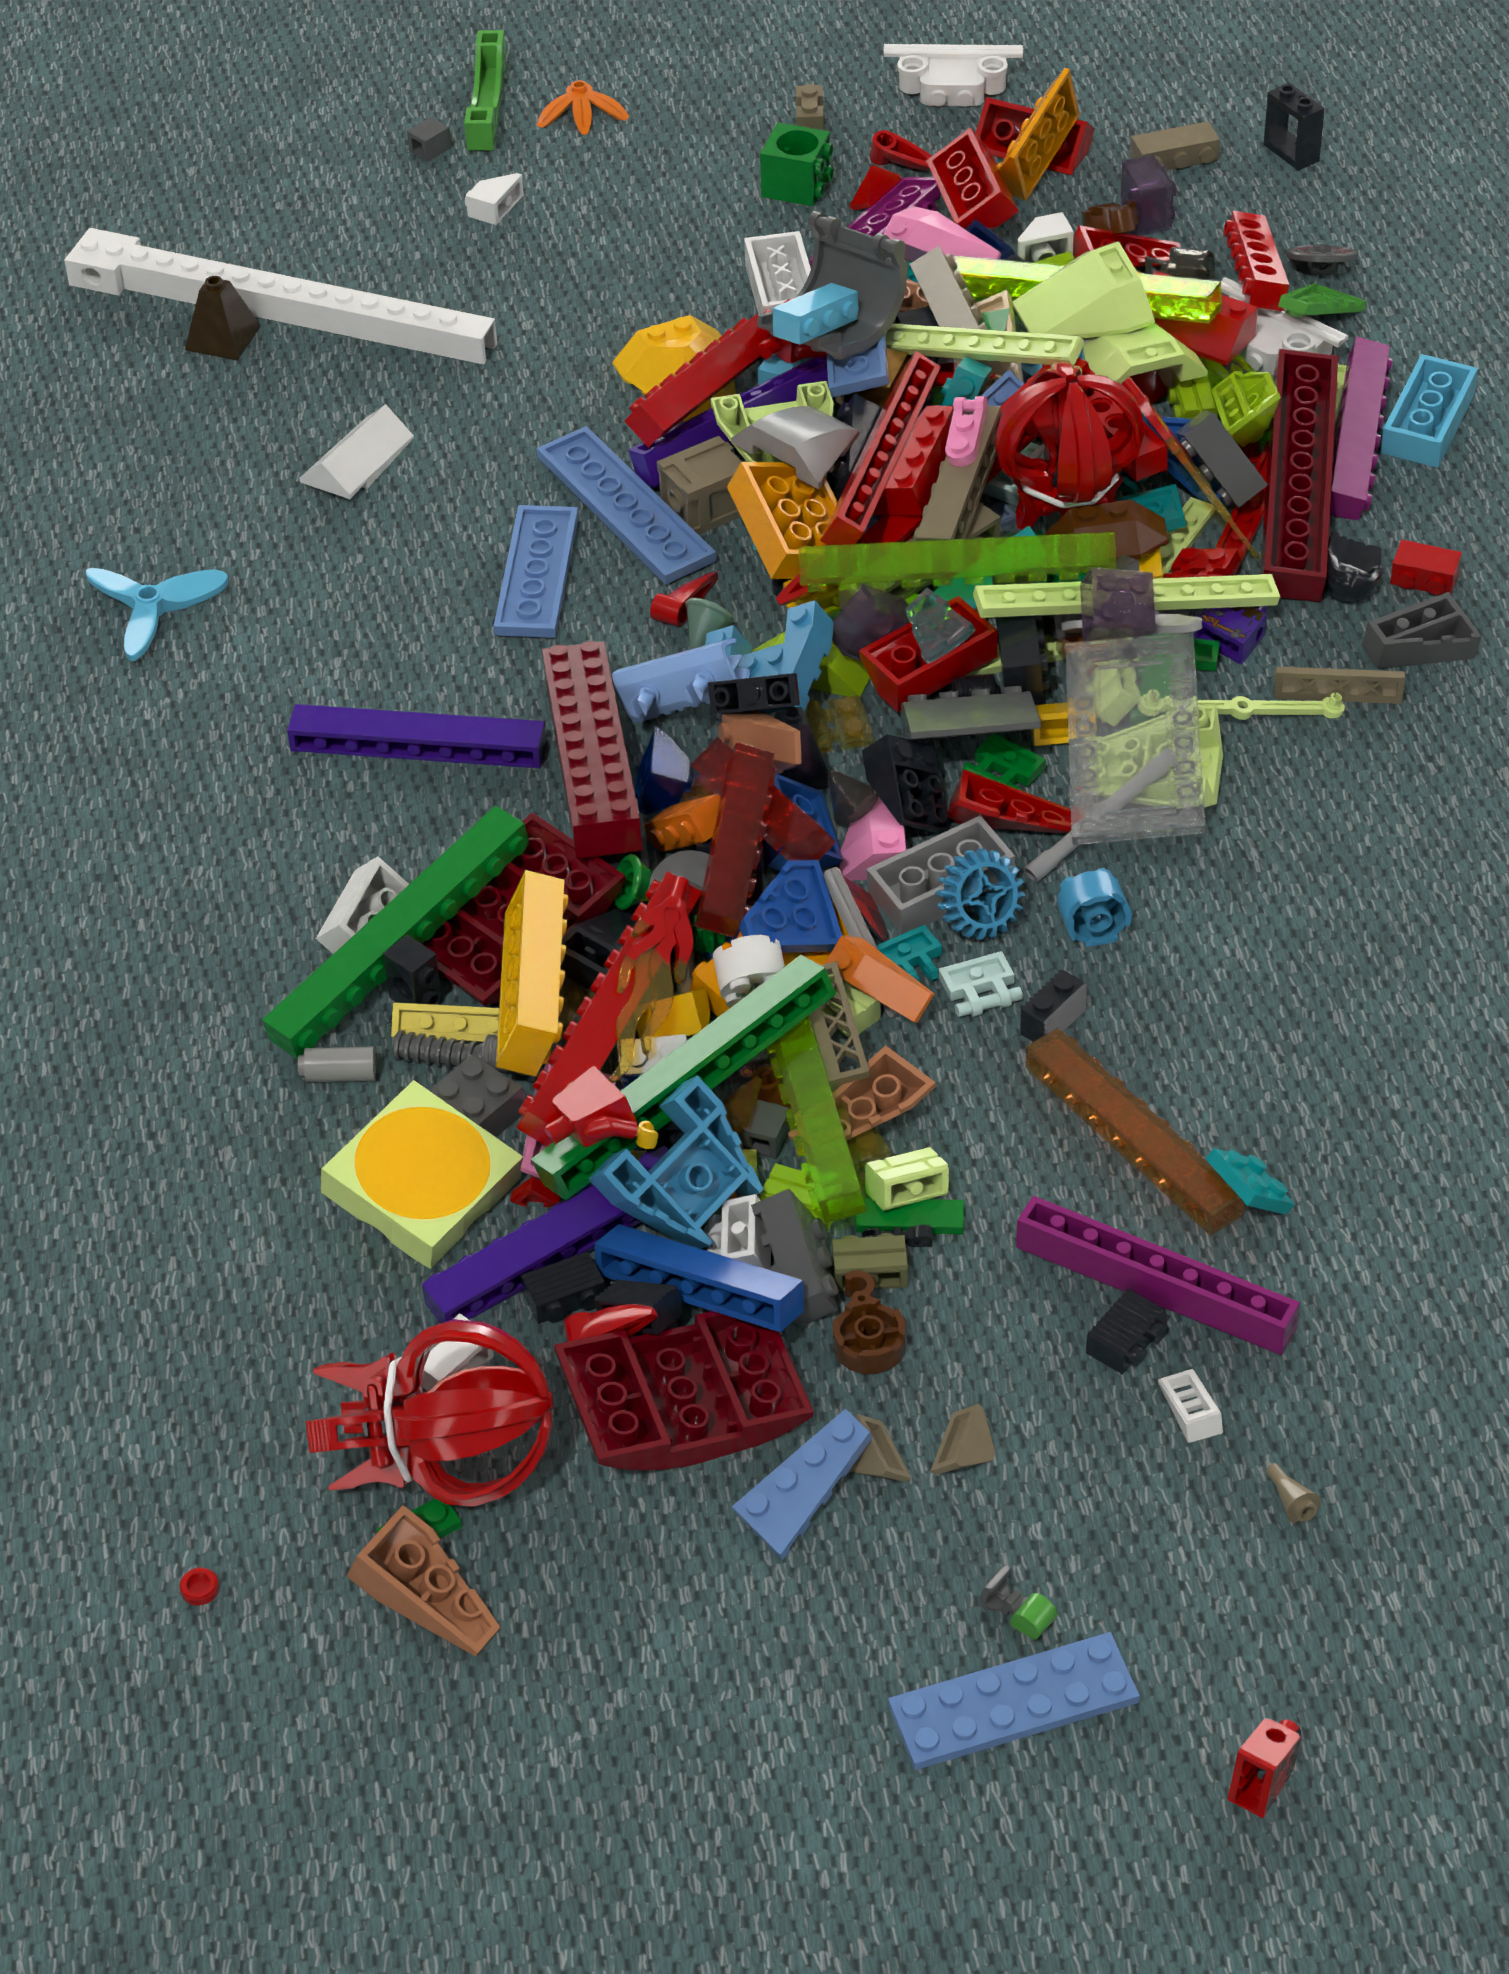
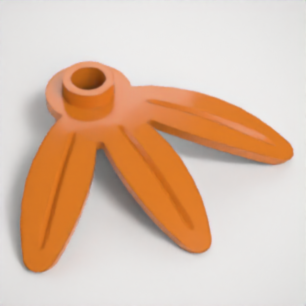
(580, 95)

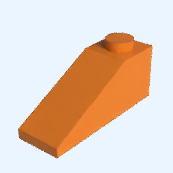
(880, 977)

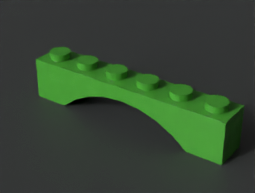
(483, 113)

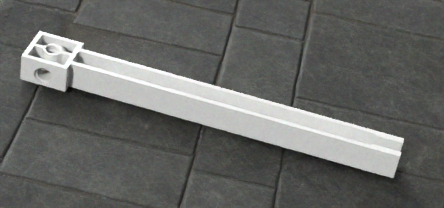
(119, 262)

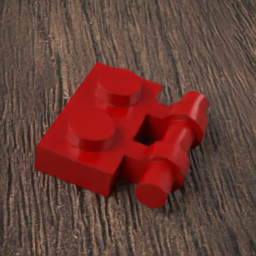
(1204, 563)

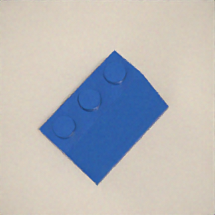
(813, 804)

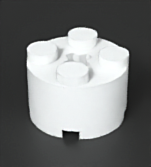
(746, 966)

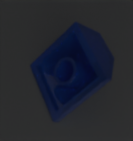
(662, 774)

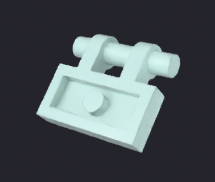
(978, 976)

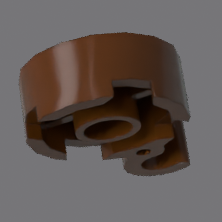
(1112, 217)
(867, 1334)

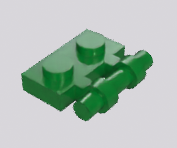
(1007, 759)

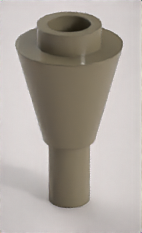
(1298, 1501)

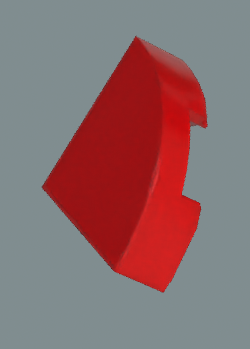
(533, 1191)

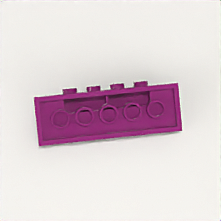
(909, 192)

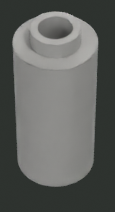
(338, 1064)

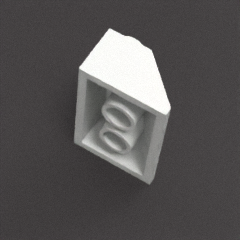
(363, 897)

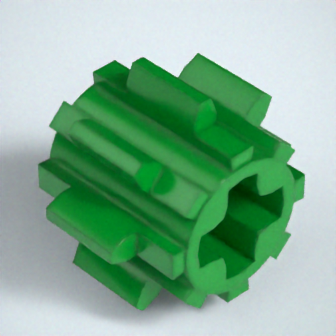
(704, 939)

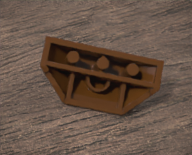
(1135, 527)

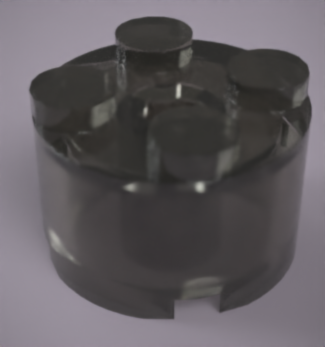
(1190, 263)

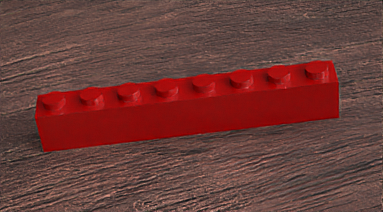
(695, 382)

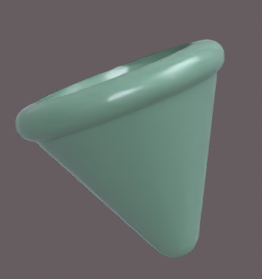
(703, 618)

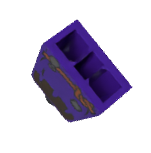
(1236, 629)

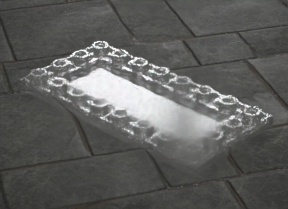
(1134, 738)

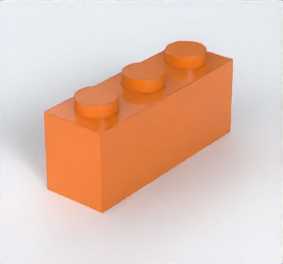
(683, 824)

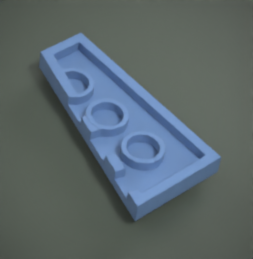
(792, 1493)

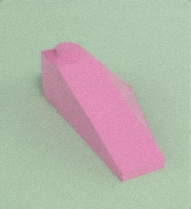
(927, 229)
(871, 842)

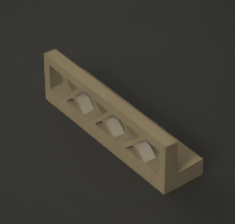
(1351, 684)
(827, 1046)

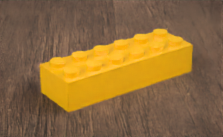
(531, 974)

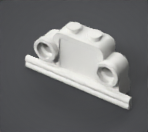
(952, 72)
(1282, 331)

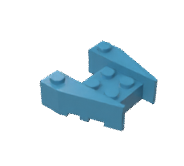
(805, 643)
(690, 1177)

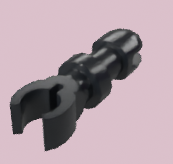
(914, 1236)

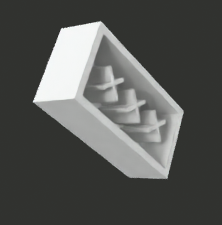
(776, 268)

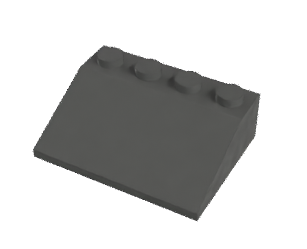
(968, 715)

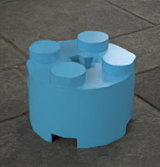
(1093, 907)

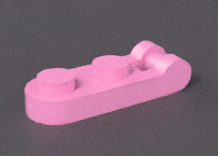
(966, 430)

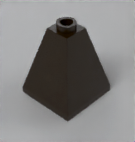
(221, 321)

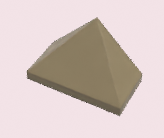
(964, 1442)
(880, 1456)

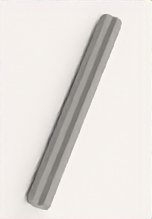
(850, 913)

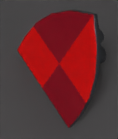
(868, 910)

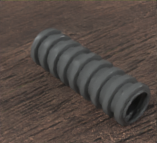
(432, 1049)

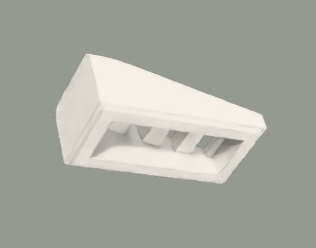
(1199, 1424)

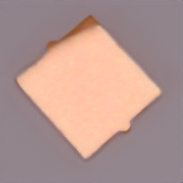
(741, 1104)

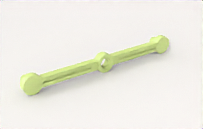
(1330, 707)

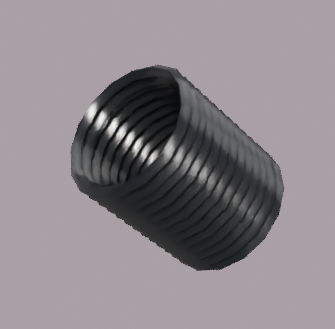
(965, 684)

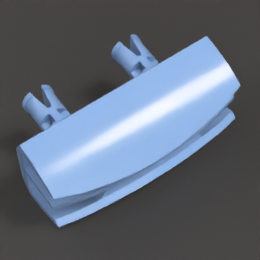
(675, 680)

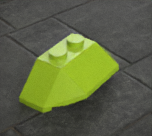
(1246, 404)
(838, 672)

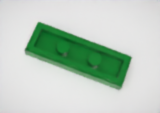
(942, 1214)

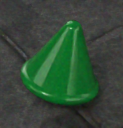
(636, 882)

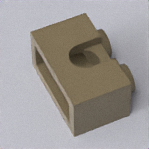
(809, 106)

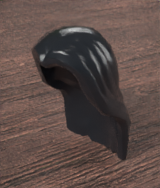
(1352, 568)

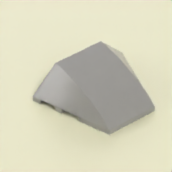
(800, 438)

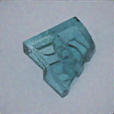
(936, 626)

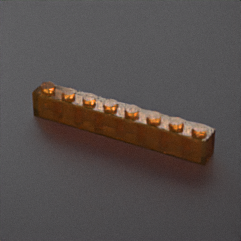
(1134, 1130)

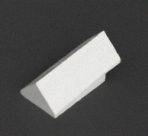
(360, 455)

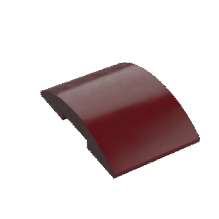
(472, 941)
(683, 1392)

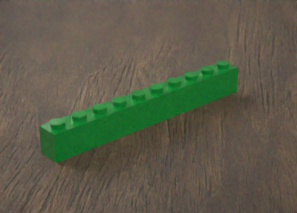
(414, 912)
(709, 1054)

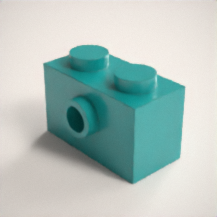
(967, 381)

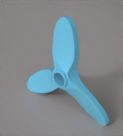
(152, 601)

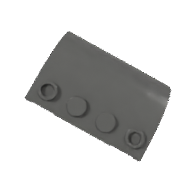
(861, 263)

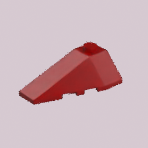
(1135, 246)
(1005, 806)

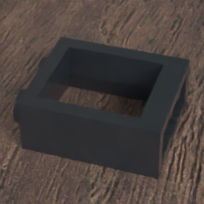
(1304, 148)

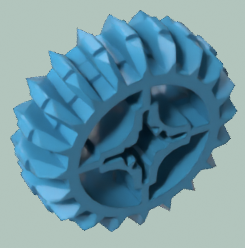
(970, 869)

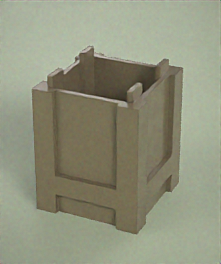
(697, 484)

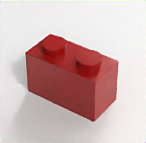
(1425, 567)

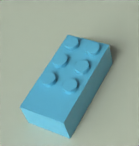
(1429, 410)

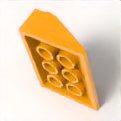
(1040, 137)
(780, 513)

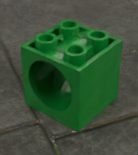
(796, 164)

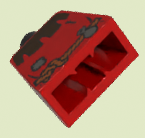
(1273, 1749)

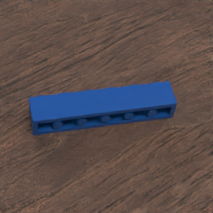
(702, 1277)

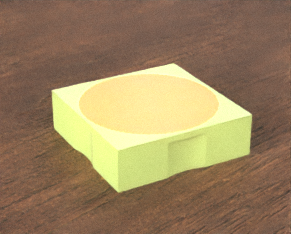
(421, 1174)

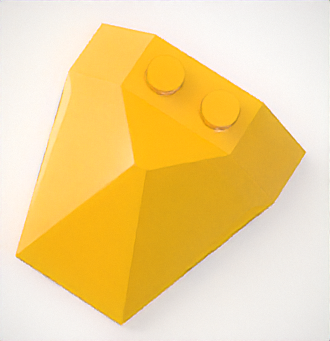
(662, 351)

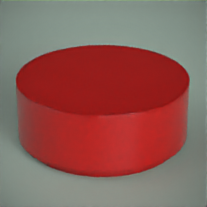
(199, 1586)

